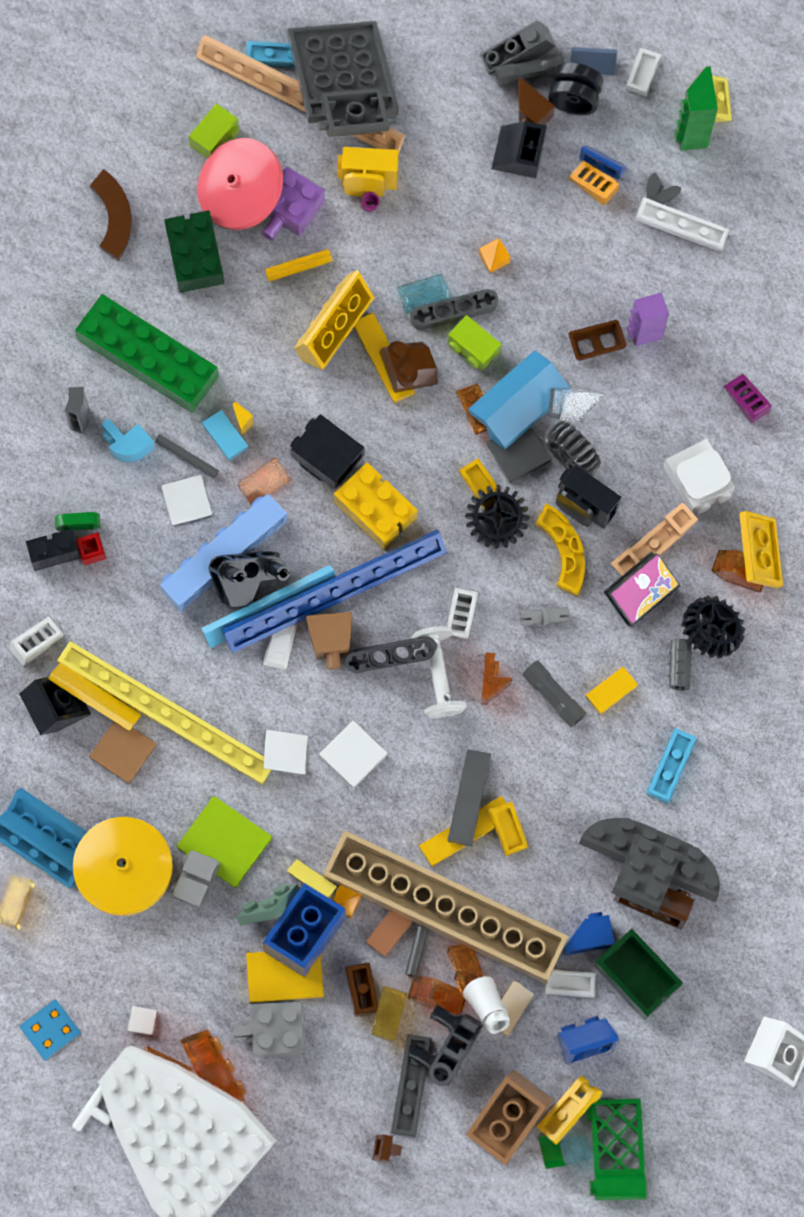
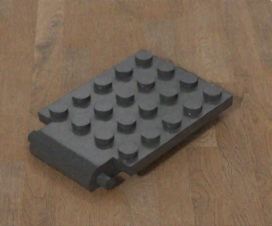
(344, 78)

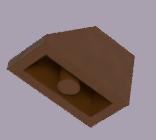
(532, 105)

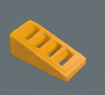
(601, 197)

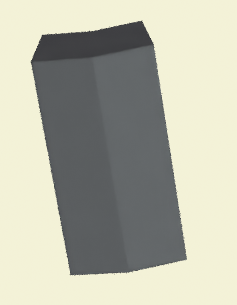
(77, 410)

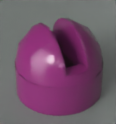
(369, 199)

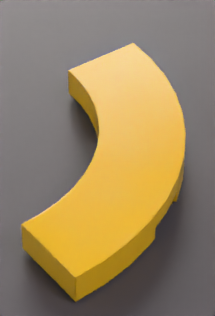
(568, 546)

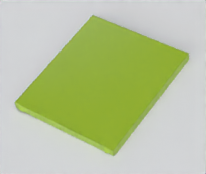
(227, 838)

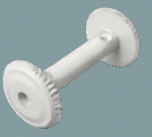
(444, 705)

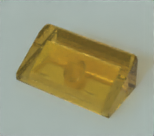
(15, 901)
(388, 1014)

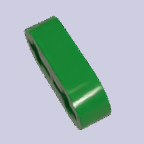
(77, 521)

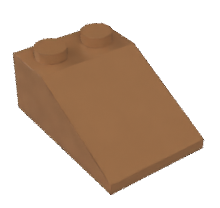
(509, 1116)

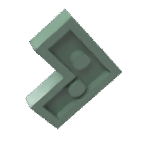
(269, 908)

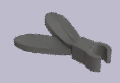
(661, 197)

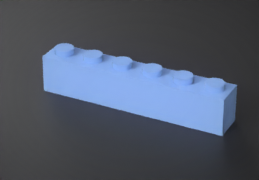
(242, 536)

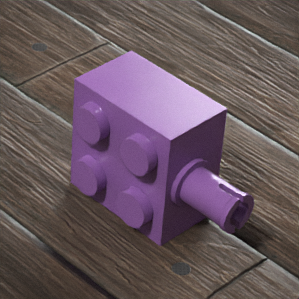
(296, 205)

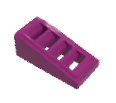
(751, 415)

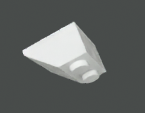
(777, 1051)

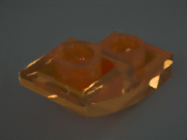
(467, 397)
(465, 964)

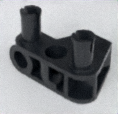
(240, 574)
(462, 1035)

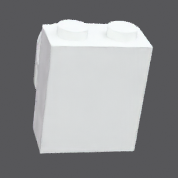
(699, 476)

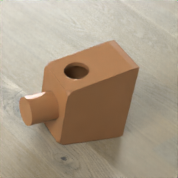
(330, 636)

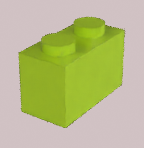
(214, 131)
(474, 343)

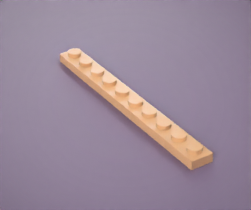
(276, 84)

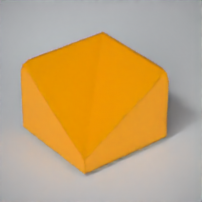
(494, 255)
(347, 899)

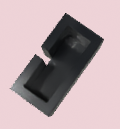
(53, 551)

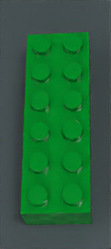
(147, 353)

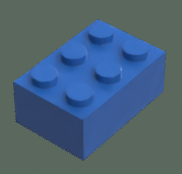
(304, 930)

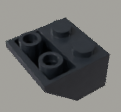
(520, 148)

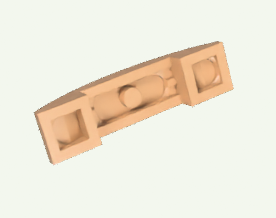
(658, 539)

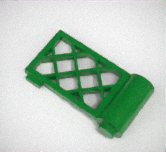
(624, 1182)

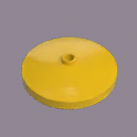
(126, 888)

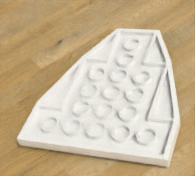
(180, 1133)

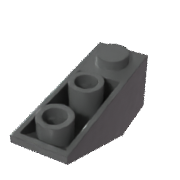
(519, 47)

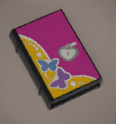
(641, 588)

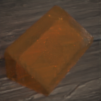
(264, 480)

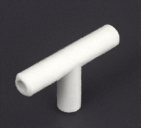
(92, 1109)

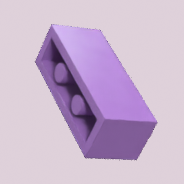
(648, 319)

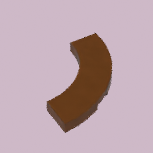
(118, 212)

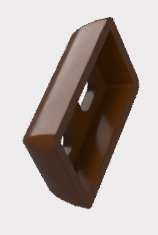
(593, 334)

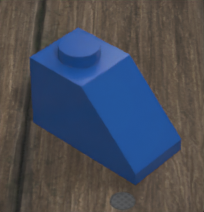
(592, 935)

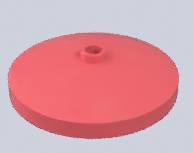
(240, 183)

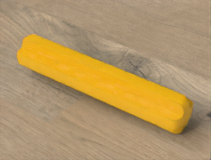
(298, 265)

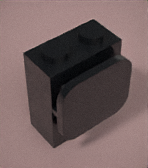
(326, 451)
(586, 498)

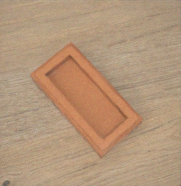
(388, 933)

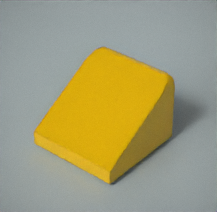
(243, 417)

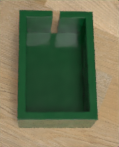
(194, 251)
(638, 974)

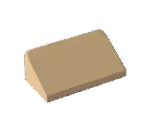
(515, 1002)

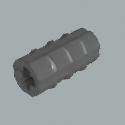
(680, 664)

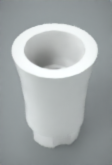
(487, 1004)

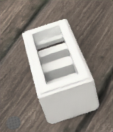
(467, 594)
(22, 640)

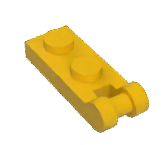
(568, 1110)

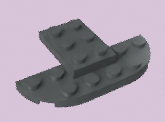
(651, 862)

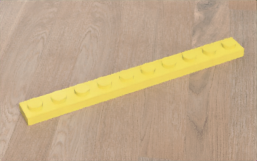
(165, 712)

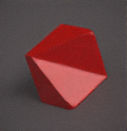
(91, 549)

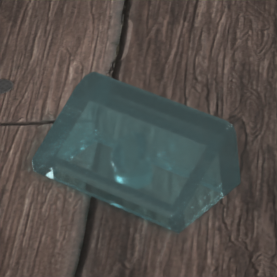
(423, 292)

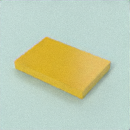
(761, 549)
(276, 982)

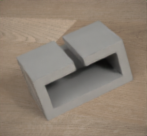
(195, 879)

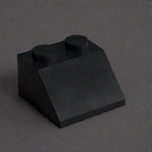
(52, 706)

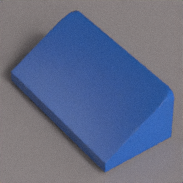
(602, 162)

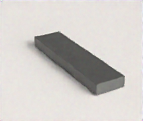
(469, 798)
(410, 1090)

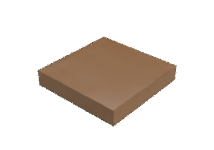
(122, 751)

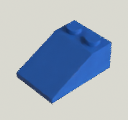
(587, 1040)

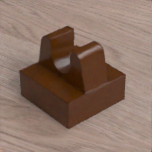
(384, 1148)

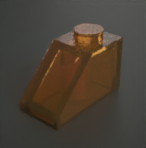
(731, 568)
(431, 991)

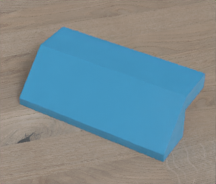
(518, 399)
(41, 836)

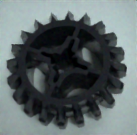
(496, 537)
(710, 632)

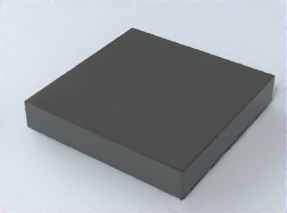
(521, 456)

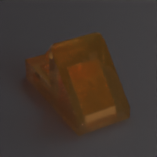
(492, 685)

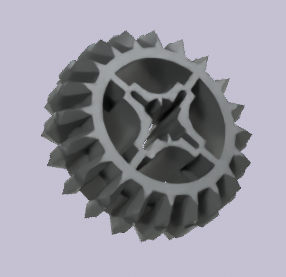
(571, 447)

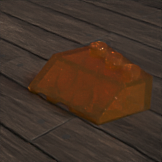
(210, 1065)

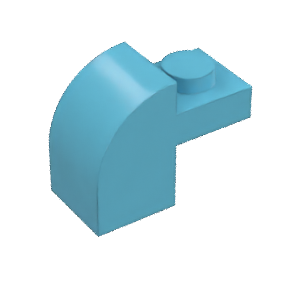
(127, 447)

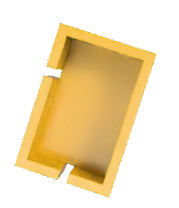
(375, 506)

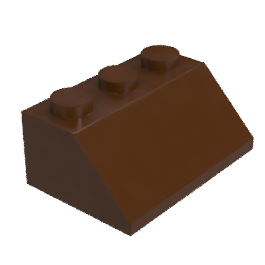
(673, 910)

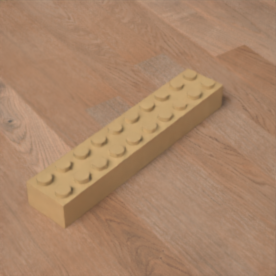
(445, 907)

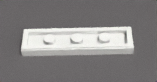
(681, 224)

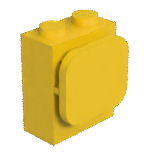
(368, 170)

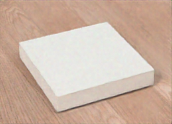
(353, 754)

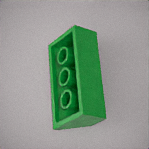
(697, 113)

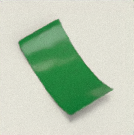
(551, 1153)

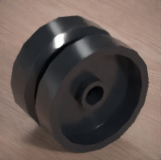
(576, 89)

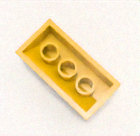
(335, 321)

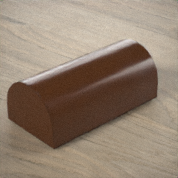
(361, 989)

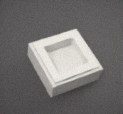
(142, 1020)

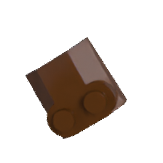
(409, 365)

